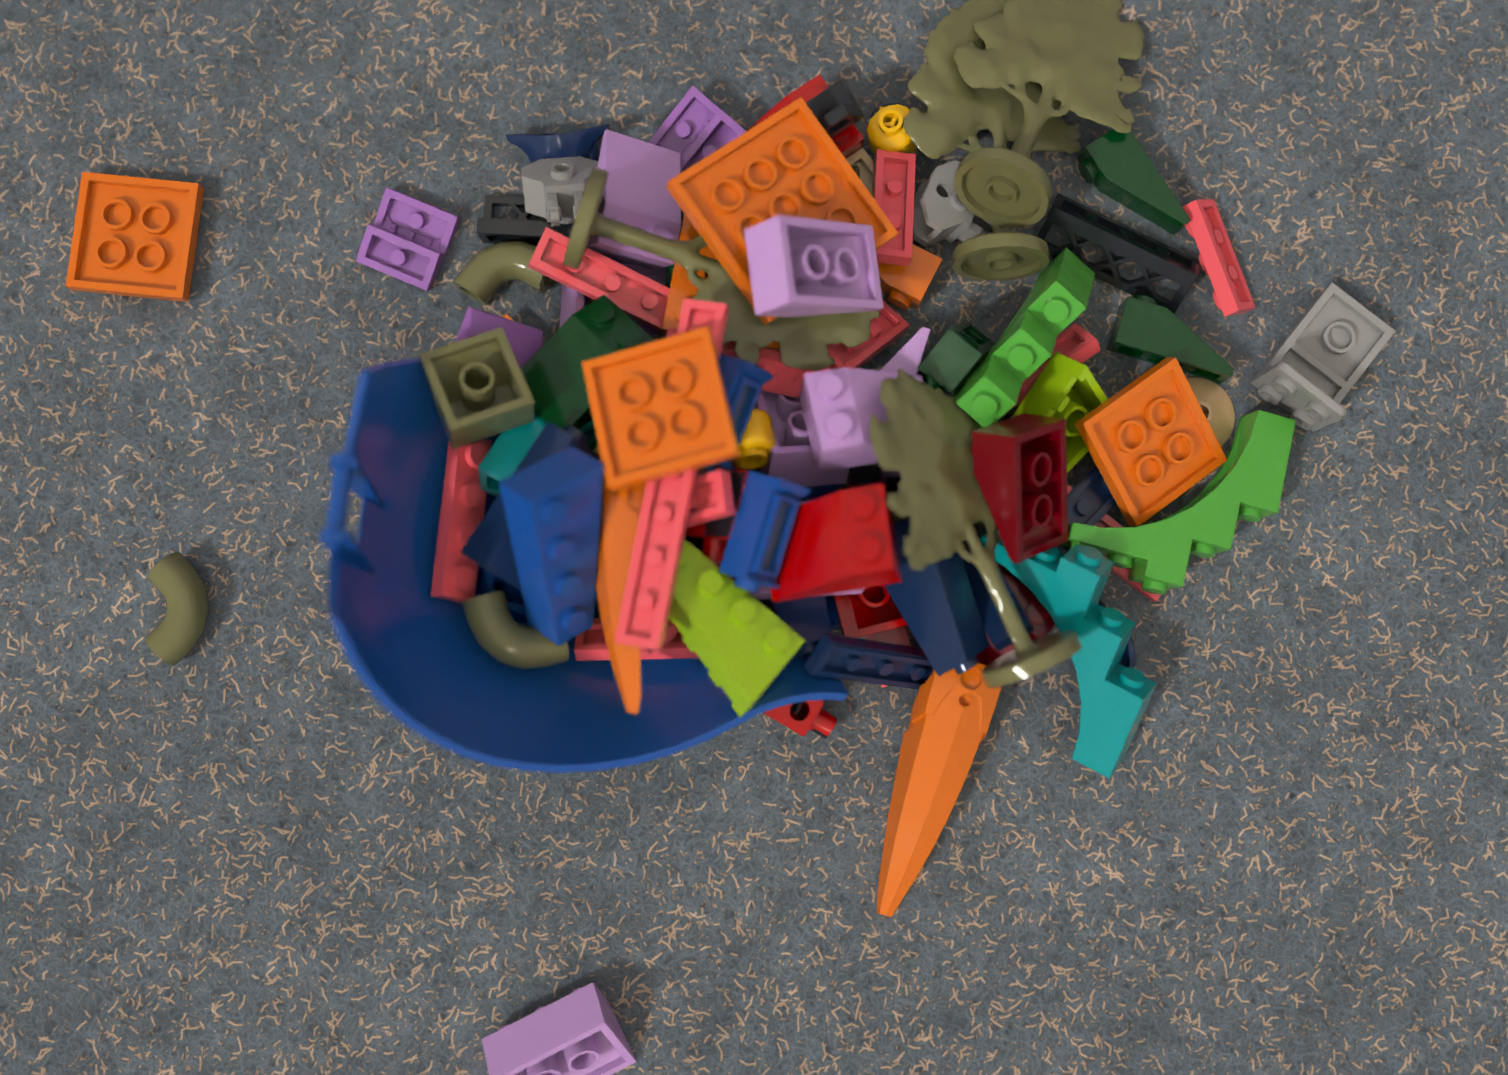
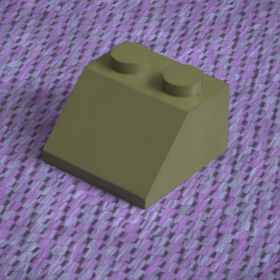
(477, 387)

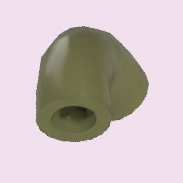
(497, 266)
(185, 611)
(506, 638)

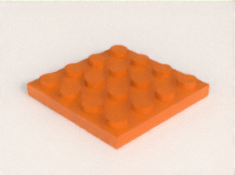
(770, 171)

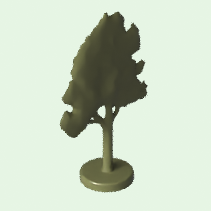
(1075, 58)
(957, 116)
(801, 338)
(931, 448)

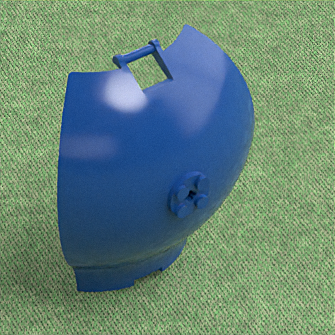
(423, 654)

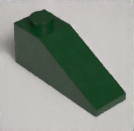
(1129, 177)
(1155, 333)
(955, 356)

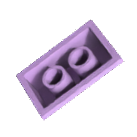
(561, 1039)

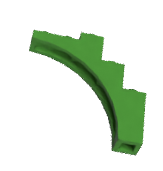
(1028, 341)
(1242, 488)

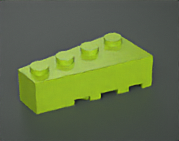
(1067, 392)
(729, 630)

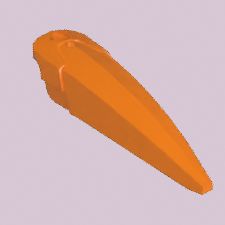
(616, 542)
(933, 762)

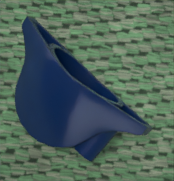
(567, 144)

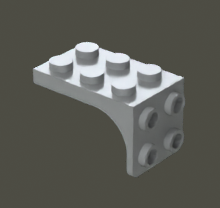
(1322, 359)

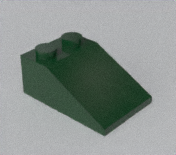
(556, 370)

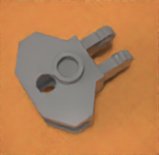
(556, 187)
(941, 213)

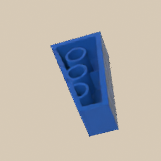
(555, 540)

